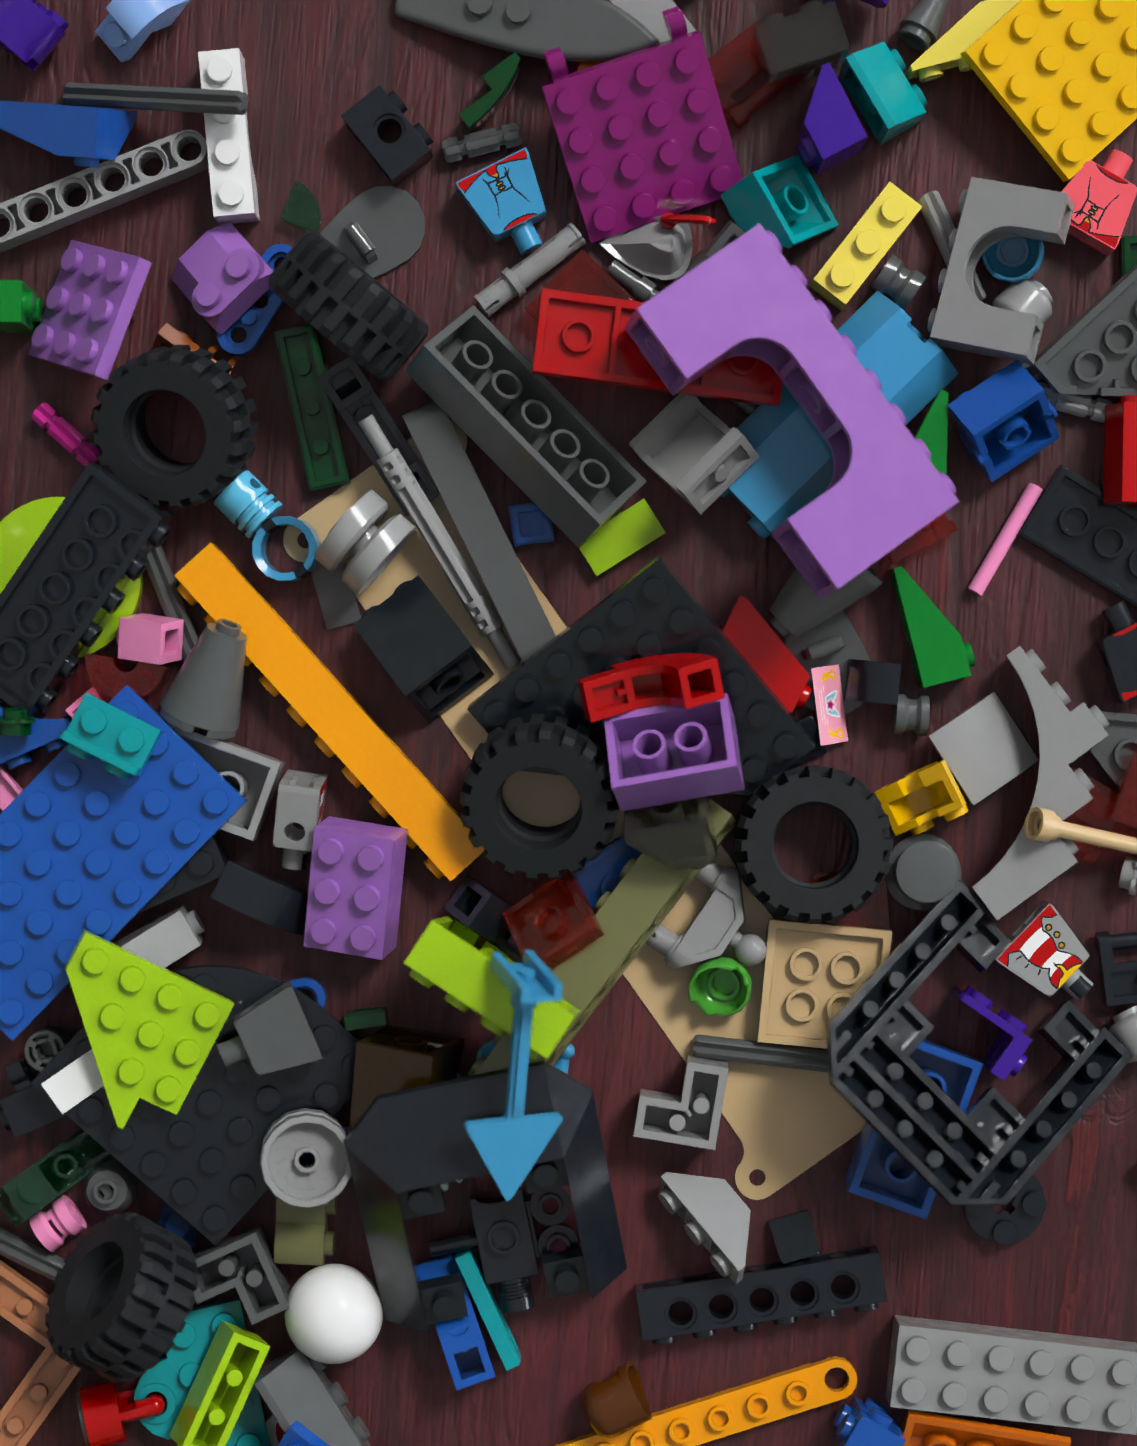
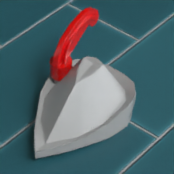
(658, 248)

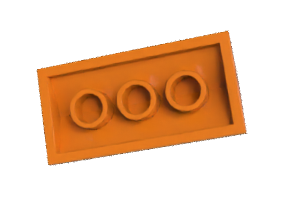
(941, 1430)

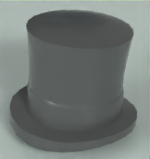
(922, 871)

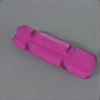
(65, 434)

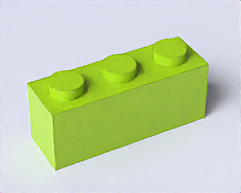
(220, 1387)

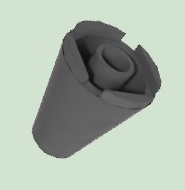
(800, 610)
(209, 683)

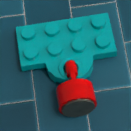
(165, 1388)

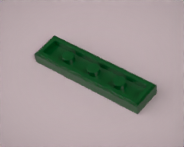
(312, 408)

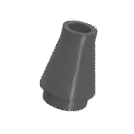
(923, 24)

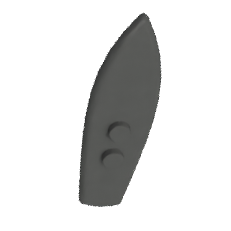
(529, 27)

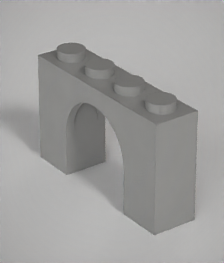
(988, 215)

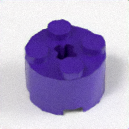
(29, 30)

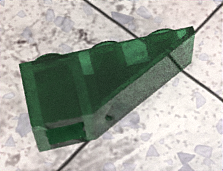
(51, 1176)

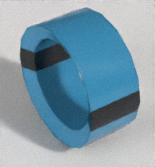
(259, 548)

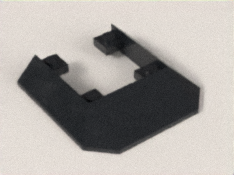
(419, 1140)
(992, 1146)

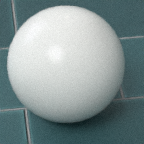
(333, 1313)

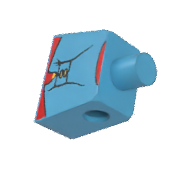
(506, 200)

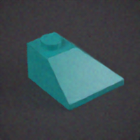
(782, 201)

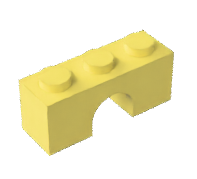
(865, 246)

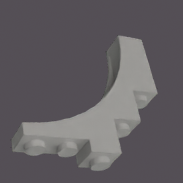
(1062, 740)

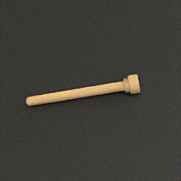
(1045, 825)

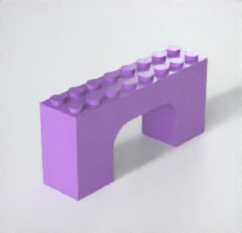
(759, 307)

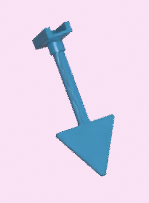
(516, 1140)

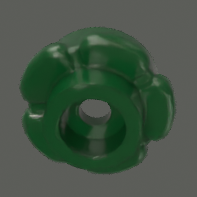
(16, 722)

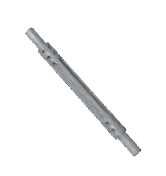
(439, 541)

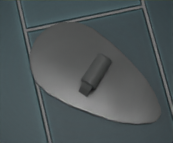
(378, 229)
(828, 645)

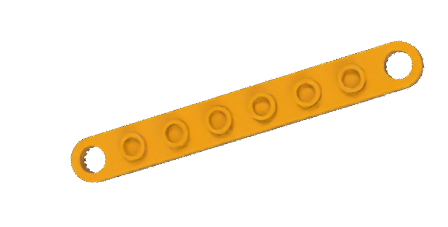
(735, 1408)

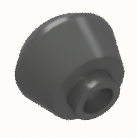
(111, 1200)

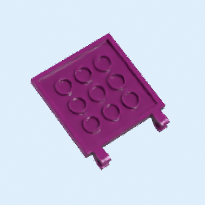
(642, 132)

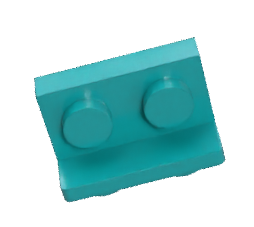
(111, 736)

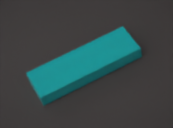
(488, 1308)

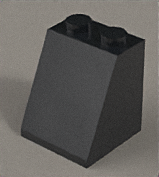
(422, 649)

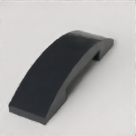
(357, 400)

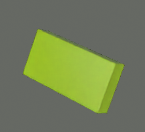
(622, 537)

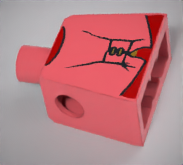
(1101, 201)

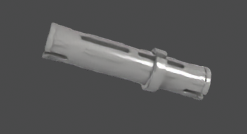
(522, 275)

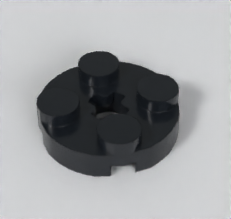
(1011, 1225)

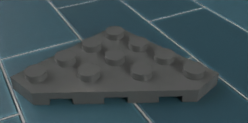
(1098, 348)

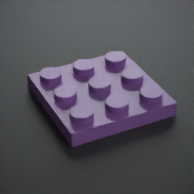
(89, 309)

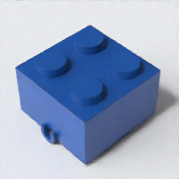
(1004, 420)

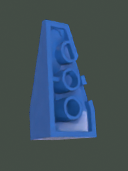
(69, 130)

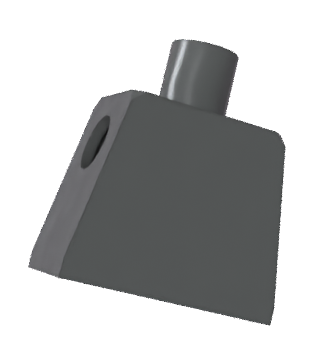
(272, 1034)

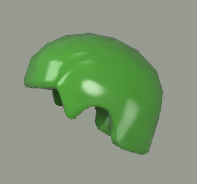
(720, 986)

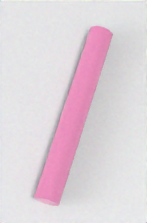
(1005, 539)

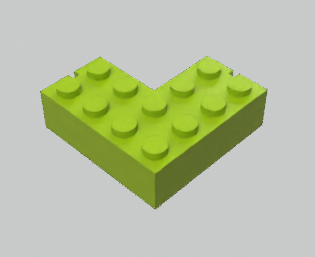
(449, 960)

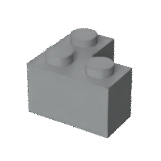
(687, 1117)

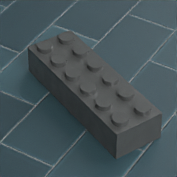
(525, 425)

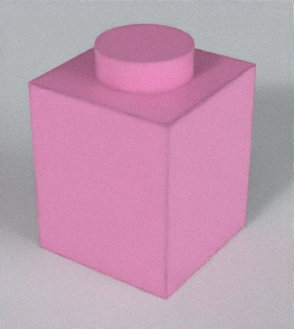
(150, 638)

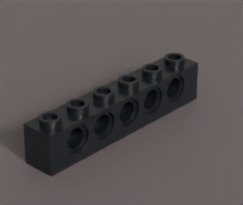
(819, 1270)

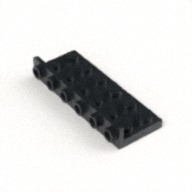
(72, 583)

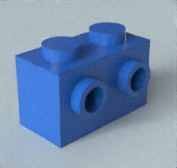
(866, 1425)

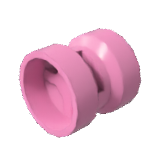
(58, 1223)

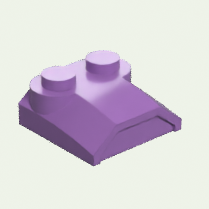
(222, 276)

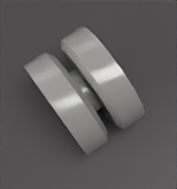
(359, 538)
(305, 1183)

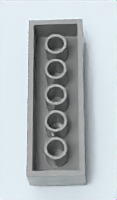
(1013, 1375)

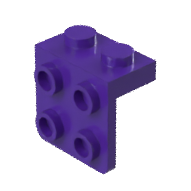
(1007, 1051)

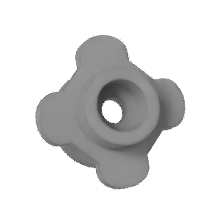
(1128, 875)

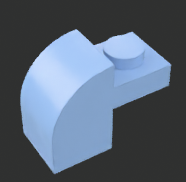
(133, 21)

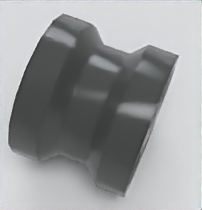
(911, 715)

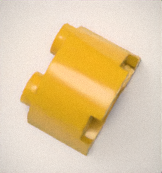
(921, 797)

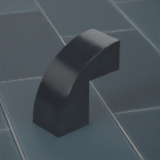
(262, 897)
(482, 912)

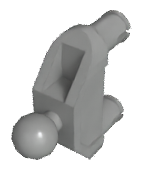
(714, 927)

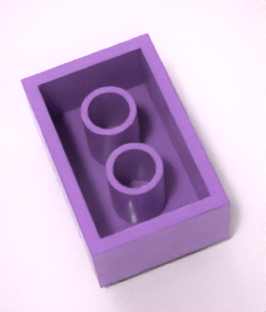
(673, 754)
(355, 887)

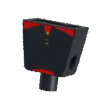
(1119, 652)

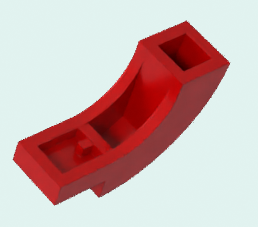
(651, 681)

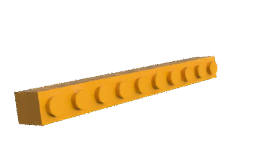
(331, 712)

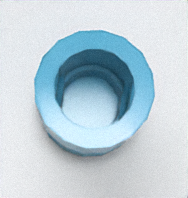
(247, 503)

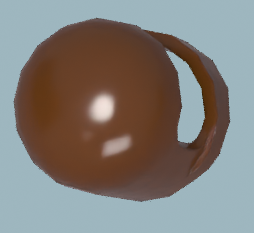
(616, 1403)

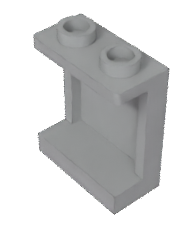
(693, 451)

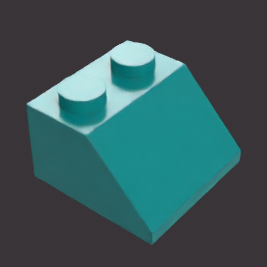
(882, 91)

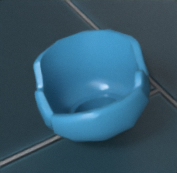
(1014, 259)

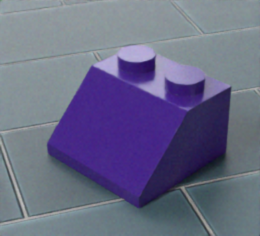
(830, 125)

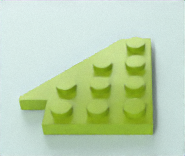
(142, 1024)

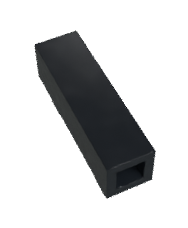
(26, 1107)

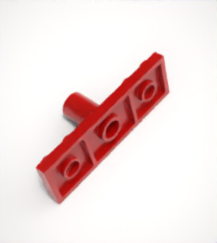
(587, 341)

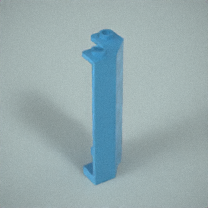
(793, 455)

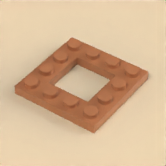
(49, 1377)

